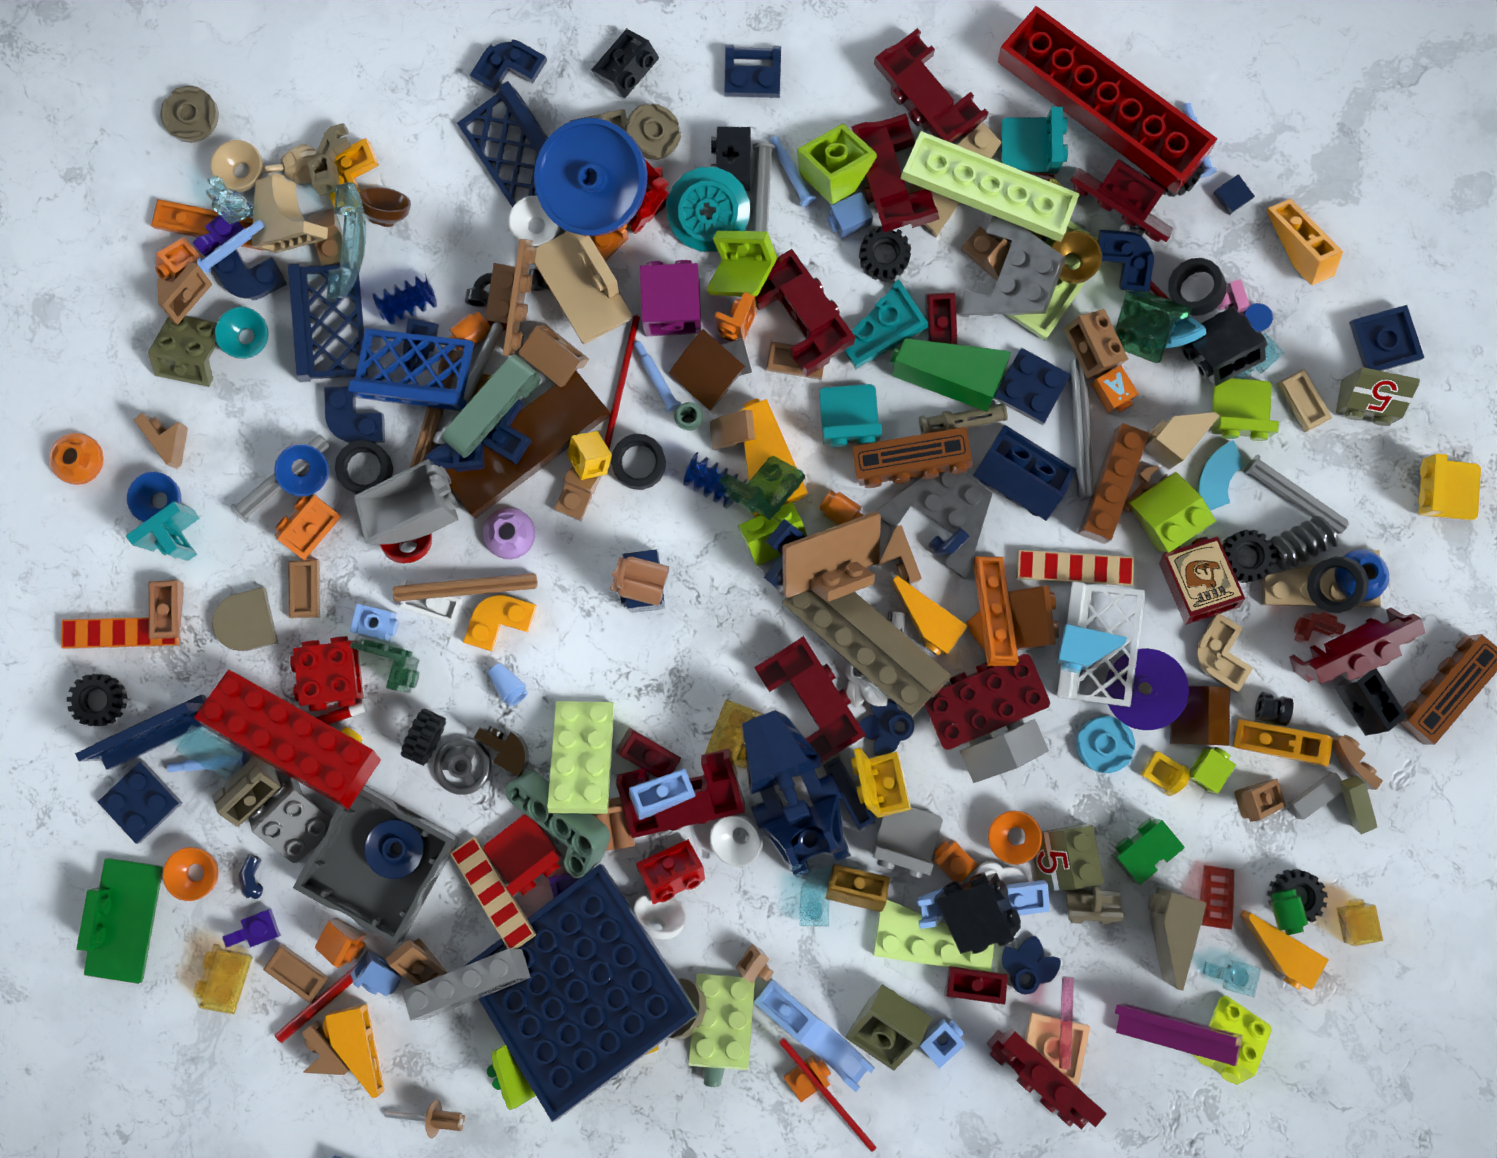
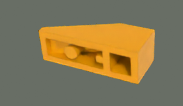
(1305, 242)
(931, 621)
(1284, 742)
(1288, 956)
(354, 1042)

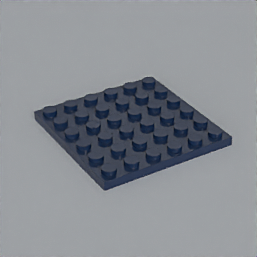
(593, 995)

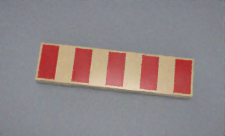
(1075, 568)
(492, 894)

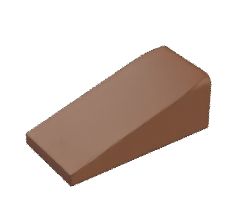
(165, 608)

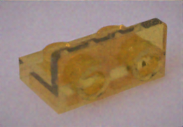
(729, 731)
(222, 979)

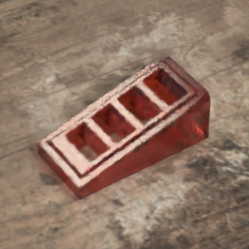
(1226, 919)

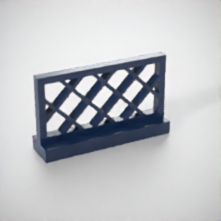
(529, 129)
(303, 329)
(144, 735)

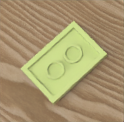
(727, 1024)

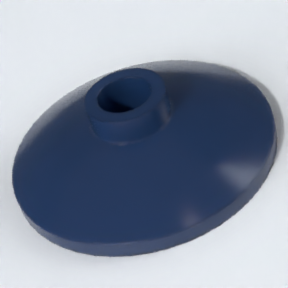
(380, 854)

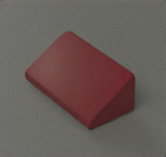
(976, 985)

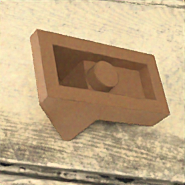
(330, 249)
(987, 252)
(184, 292)
(167, 442)
(576, 495)
(899, 549)
(1260, 800)
(415, 962)
(329, 1060)

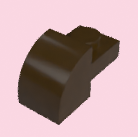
(512, 752)

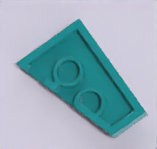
(886, 326)

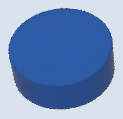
(1259, 316)

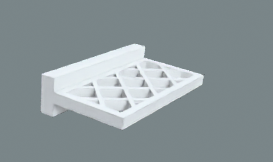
(1079, 616)

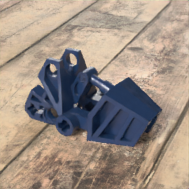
(773, 756)

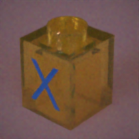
(1359, 922)

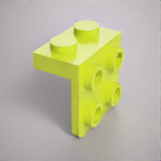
(1256, 1032)

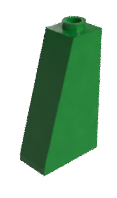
(952, 370)

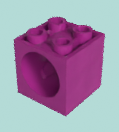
(670, 298)

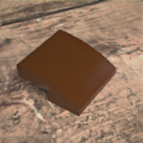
(706, 369)

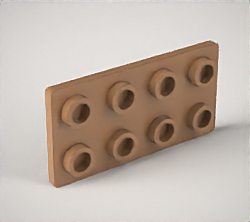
(508, 295)
(833, 559)

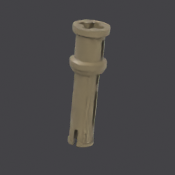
(947, 419)

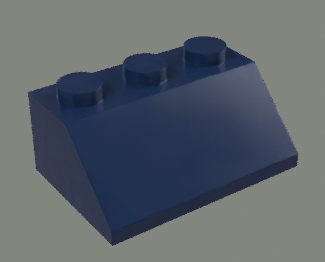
(1025, 473)

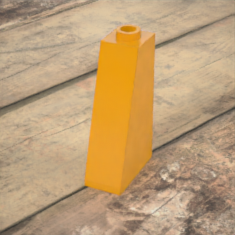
(767, 443)

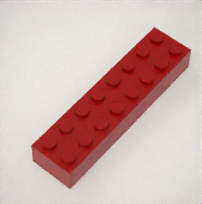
(1106, 99)

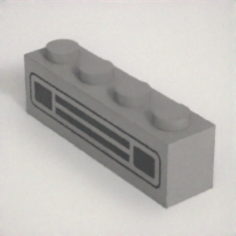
(466, 984)

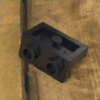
(626, 62)

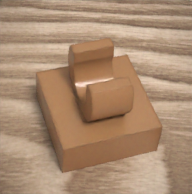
(754, 965)

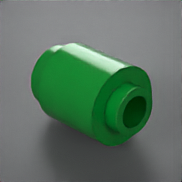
(1289, 911)

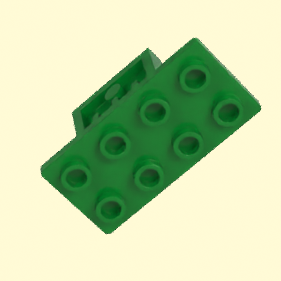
(120, 920)

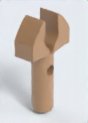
(1144, 475)

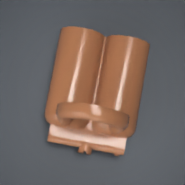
(640, 580)
(617, 825)

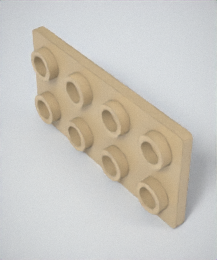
(582, 285)

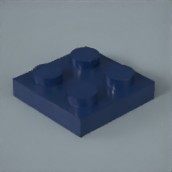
(1387, 339)
(1032, 386)
(140, 802)

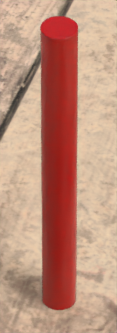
(316, 1006)

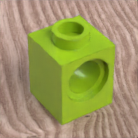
(1212, 769)

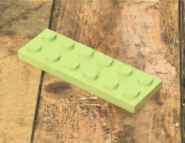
(990, 186)

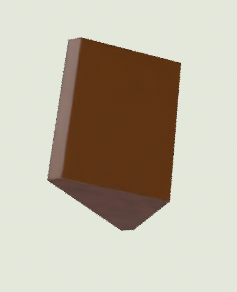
(1203, 718)

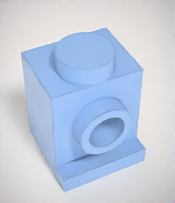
(362, 620)
(943, 1052)

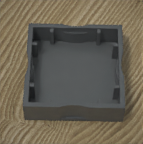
(344, 881)

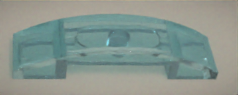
(353, 241)

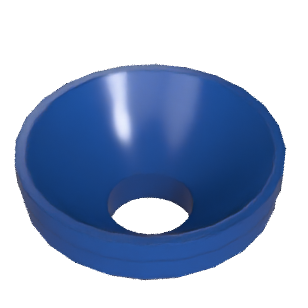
(301, 484)
(144, 489)
(1376, 586)

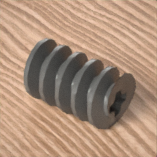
(1303, 539)

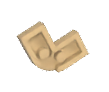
(1215, 657)

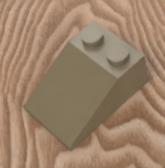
(1175, 931)

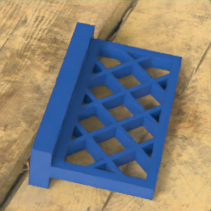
(406, 393)

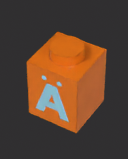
(1115, 390)

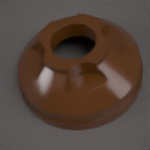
(384, 205)

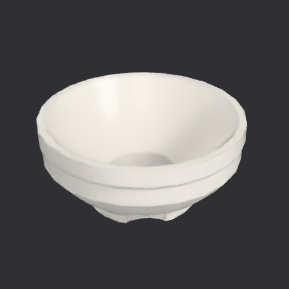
(523, 214)
(728, 847)
(668, 914)

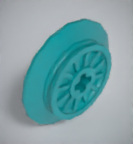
(688, 197)

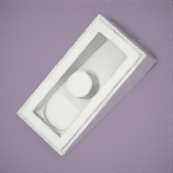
(440, 609)

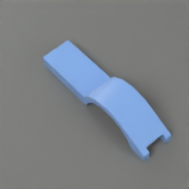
(1024, 897)
(813, 1033)

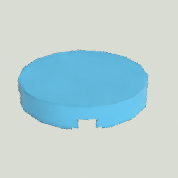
(1105, 744)

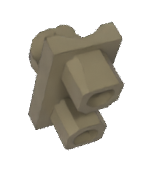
(1094, 906)

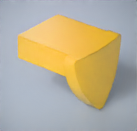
(1166, 773)

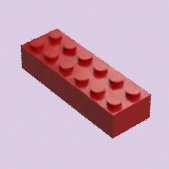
(288, 739)

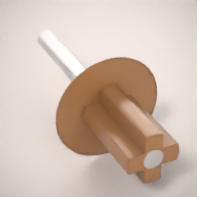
(434, 1119)

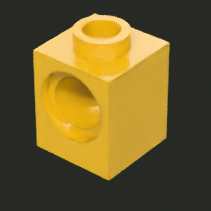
(589, 455)

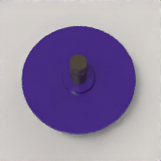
(1157, 692)

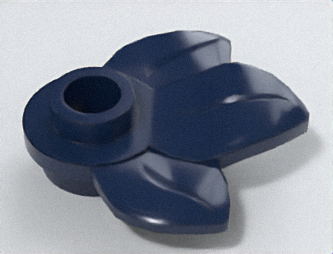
(881, 727)
(1029, 960)

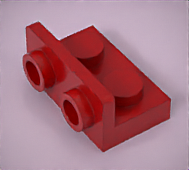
(671, 872)

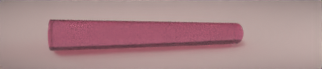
(1066, 1022)

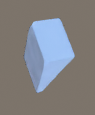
(661, 793)

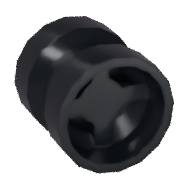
(1274, 708)

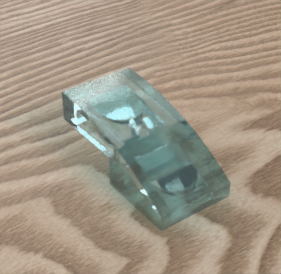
(209, 751)

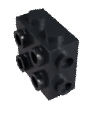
(1227, 347)
(979, 913)

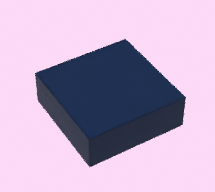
(1234, 194)

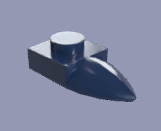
(422, 328)
(450, 459)

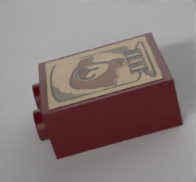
(1201, 580)

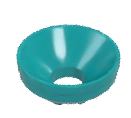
(232, 324)

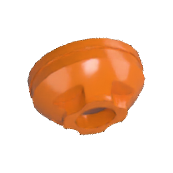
(88, 461)
(1000, 842)
(177, 877)

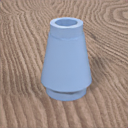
(508, 686)

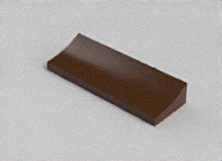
(549, 425)

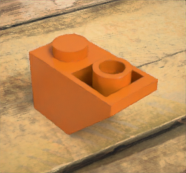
(340, 942)

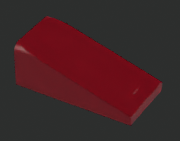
(941, 317)
(647, 754)

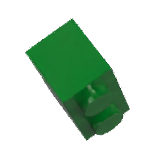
(1146, 849)

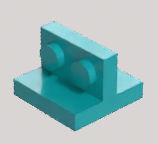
(165, 532)

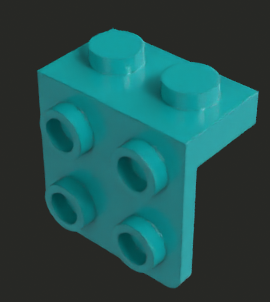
(1035, 142)
(849, 415)

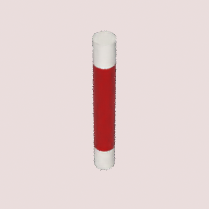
(343, 713)

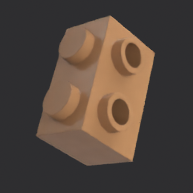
(1100, 347)

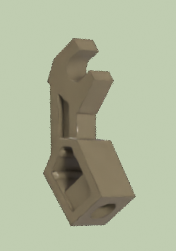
(331, 145)

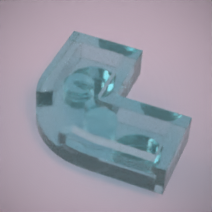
(813, 904)

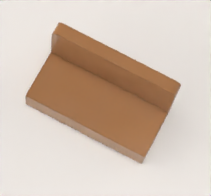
(552, 355)

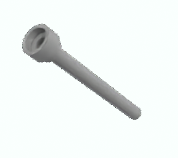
(475, 373)

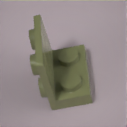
(184, 351)

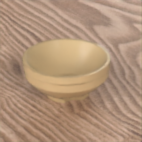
(231, 155)

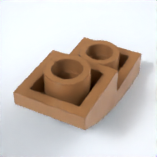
(732, 429)
(1350, 755)

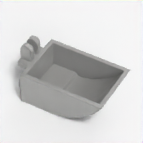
(407, 505)

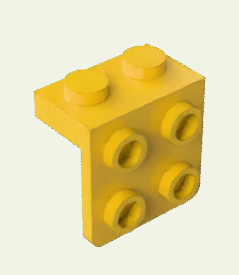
(1449, 488)
(881, 782)

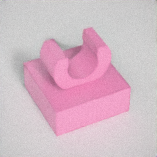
(1235, 297)

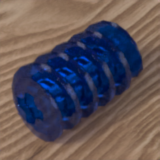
(405, 300)
(708, 478)

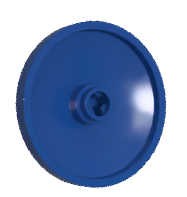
(590, 177)

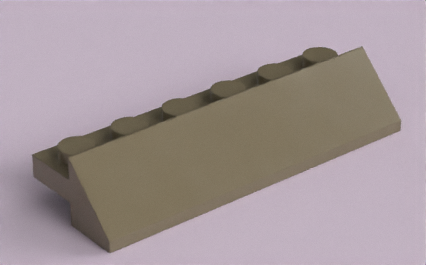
(872, 647)

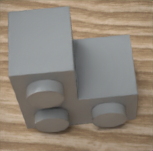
(1004, 750)

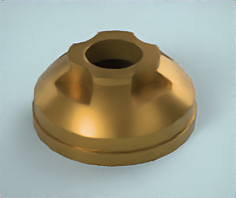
(1087, 251)

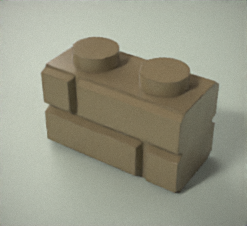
(246, 791)

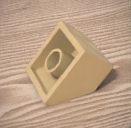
(1175, 439)

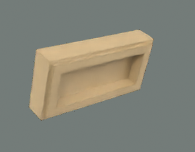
(1304, 400)

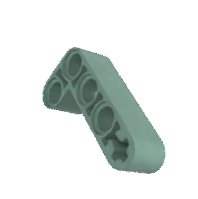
(490, 405)
(580, 832)

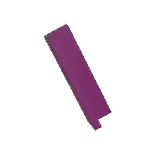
(1178, 1033)

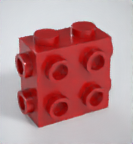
(327, 674)

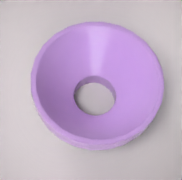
(519, 543)

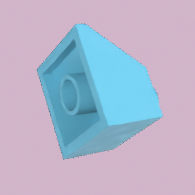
(1085, 647)

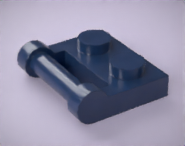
(752, 80)

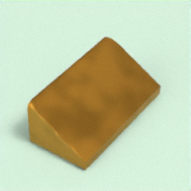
(857, 888)

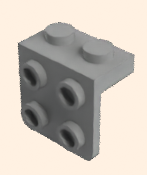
(290, 822)
(908, 841)

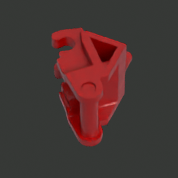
(653, 201)

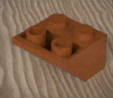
(1033, 617)

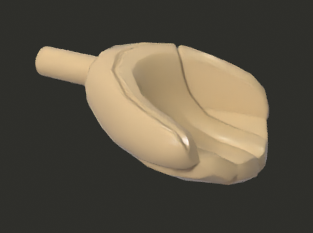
(295, 164)

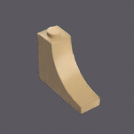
(279, 211)

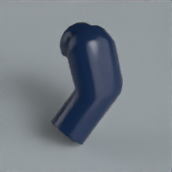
(949, 546)
(246, 878)

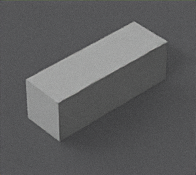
(1316, 796)

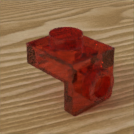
(1323, 623)

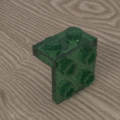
(766, 489)
(404, 667)

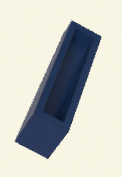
(849, 793)

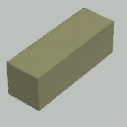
(1358, 804)

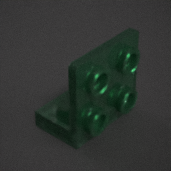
(1147, 322)

